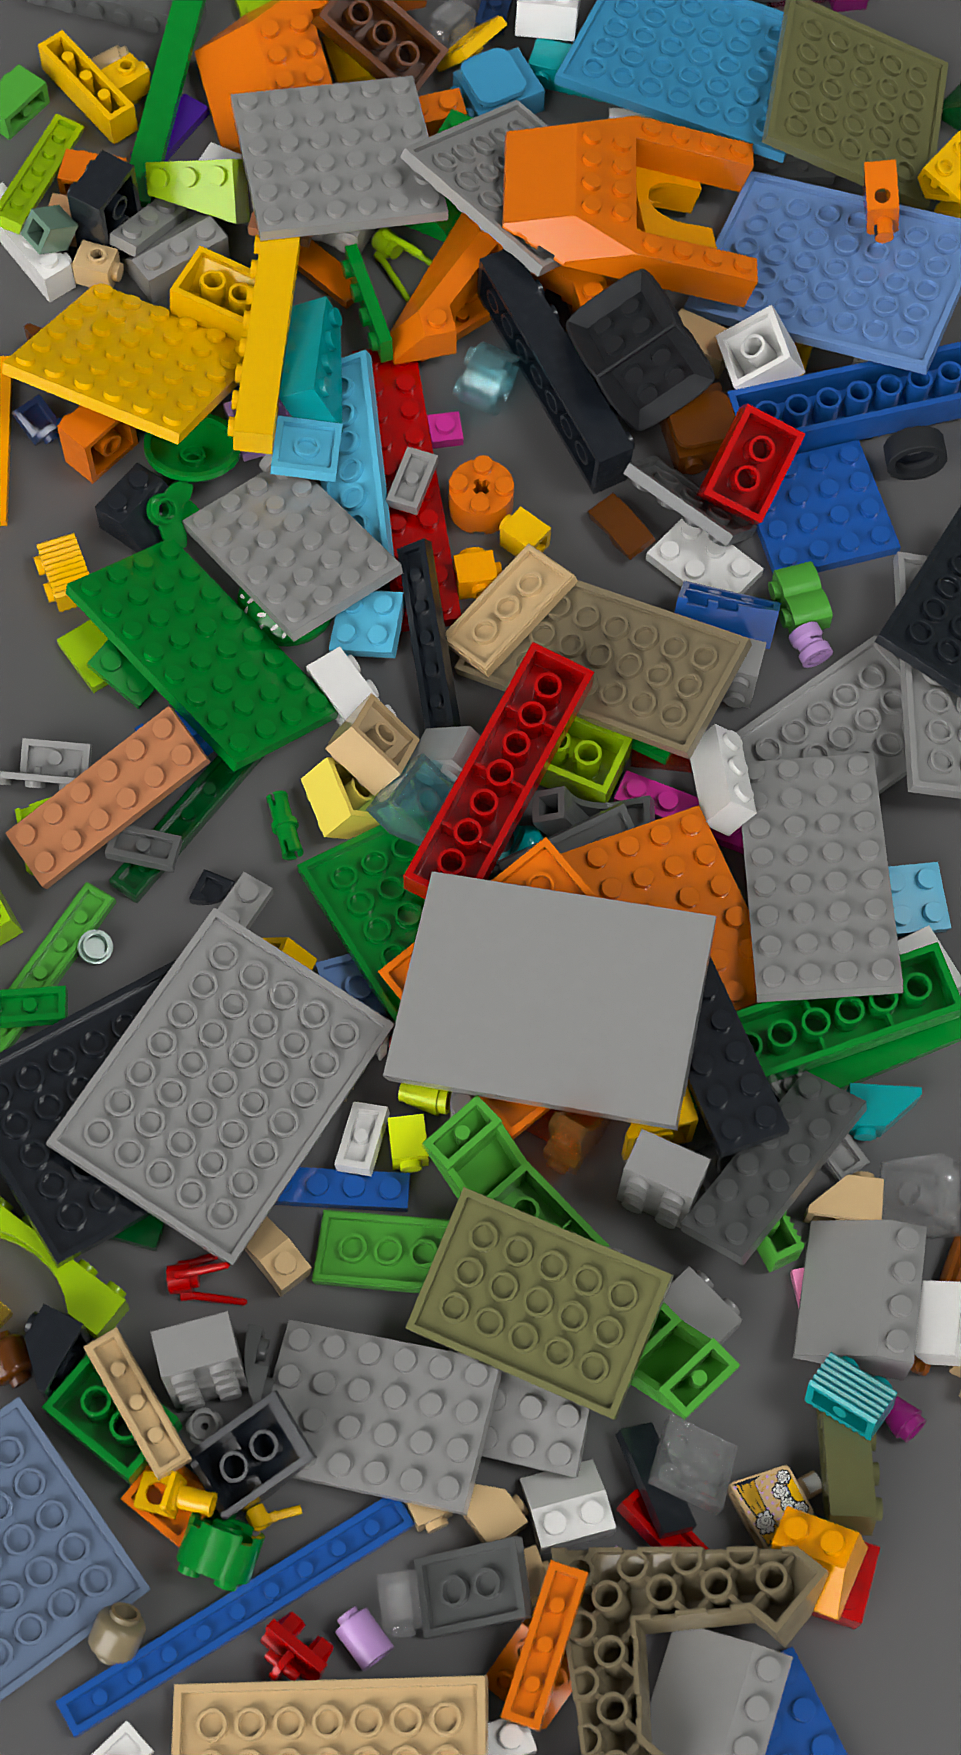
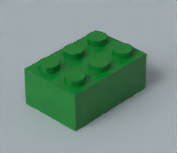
(92, 1418)

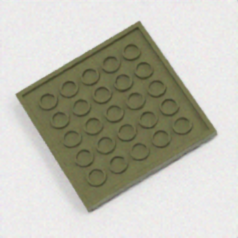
(854, 98)

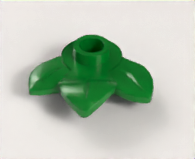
(175, 509)

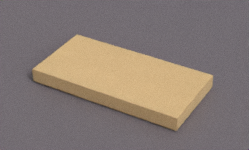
(509, 609)

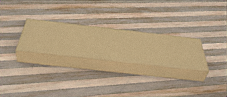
(137, 1403)

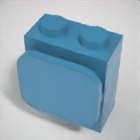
(496, 80)

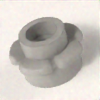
(199, 1417)

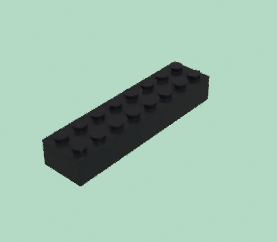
(555, 370)

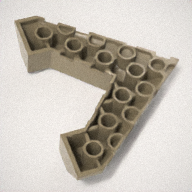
(661, 1593)

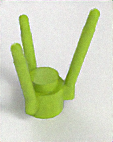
(391, 246)

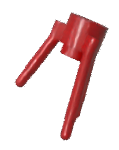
(186, 1276)

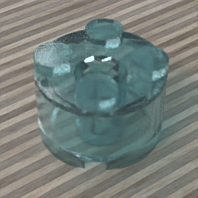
(487, 377)

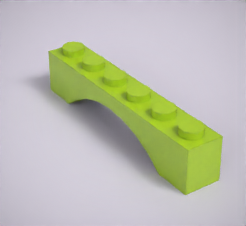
(86, 1297)

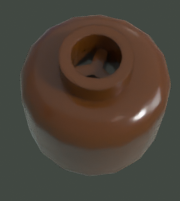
(14, 1360)

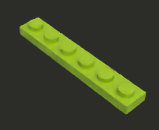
(38, 172)

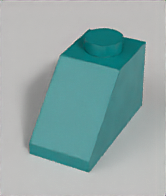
(884, 1107)

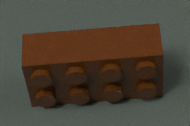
(381, 38)

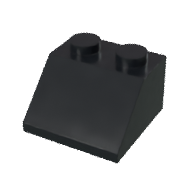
(124, 509)
(54, 1347)

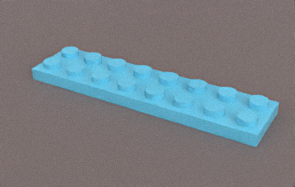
(360, 468)

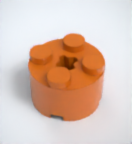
(480, 495)

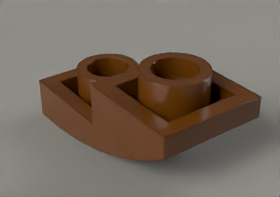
(621, 526)

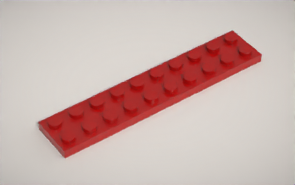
(405, 424)

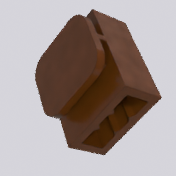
(698, 430)

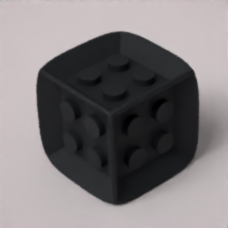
(639, 350)

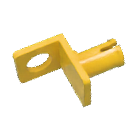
(175, 1497)

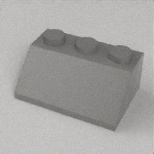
(166, 258)

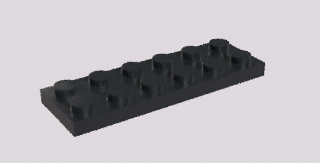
(729, 1078)

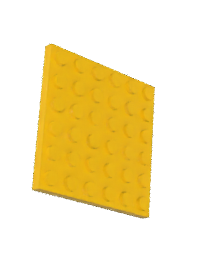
(130, 362)

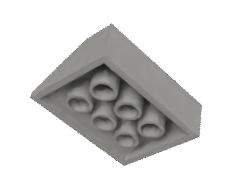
(862, 1294)
(716, 1695)

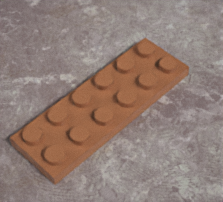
(107, 797)

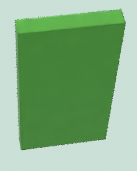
(376, 1250)

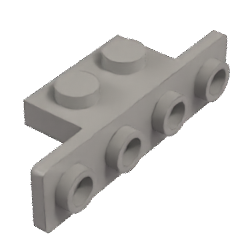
(49, 762)

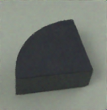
(210, 889)

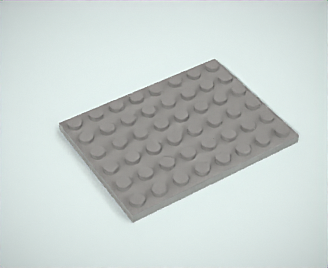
(221, 1086)

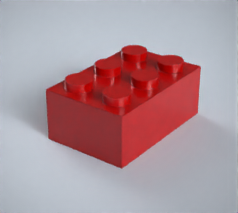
(751, 464)

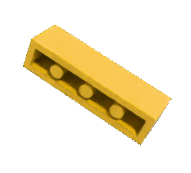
(88, 87)

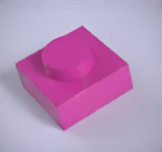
(445, 430)

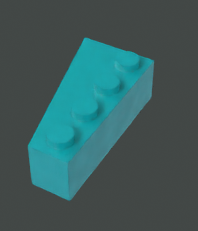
(313, 363)

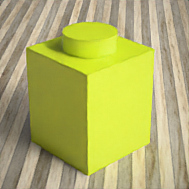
(406, 1141)

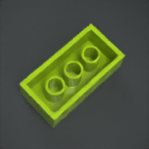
(589, 761)

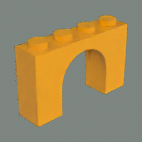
(670, 193)

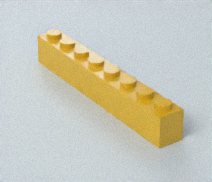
(265, 345)

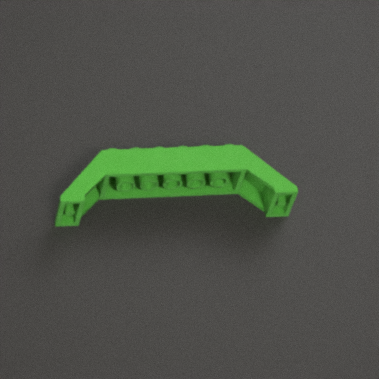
(478, 1153)

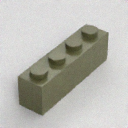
(848, 1476)

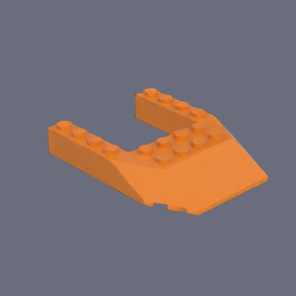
(282, 50)
(577, 199)

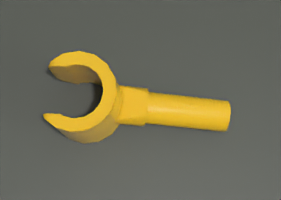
(260, 1519)

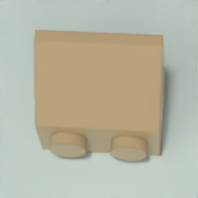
(373, 745)

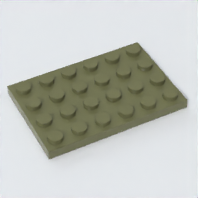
(539, 1302)

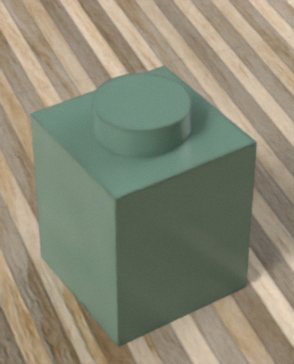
(49, 229)

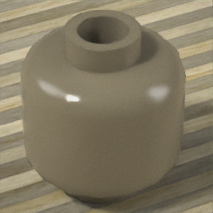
(117, 1633)

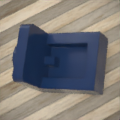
(37, 420)

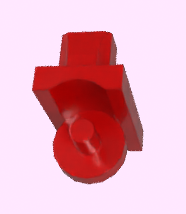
(291, 1655)

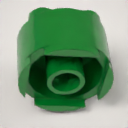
(219, 1550)

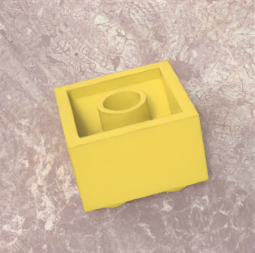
(338, 800)

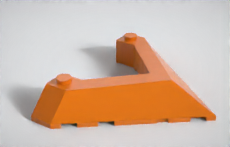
(451, 281)

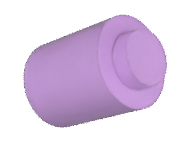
(363, 1637)

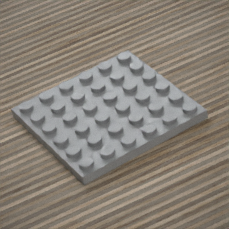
(332, 158)
(469, 171)

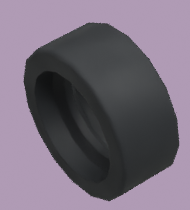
(913, 440)

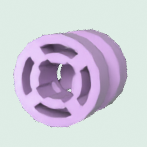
(810, 644)

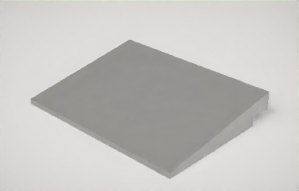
(552, 1000)

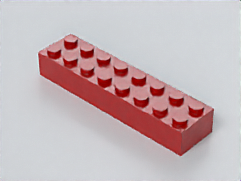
(502, 770)

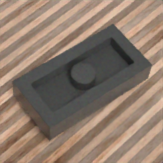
(145, 848)

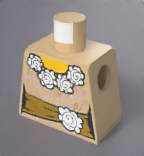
(764, 1497)

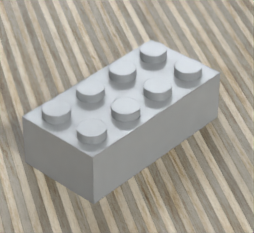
(200, 1361)

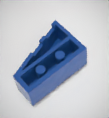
(729, 611)

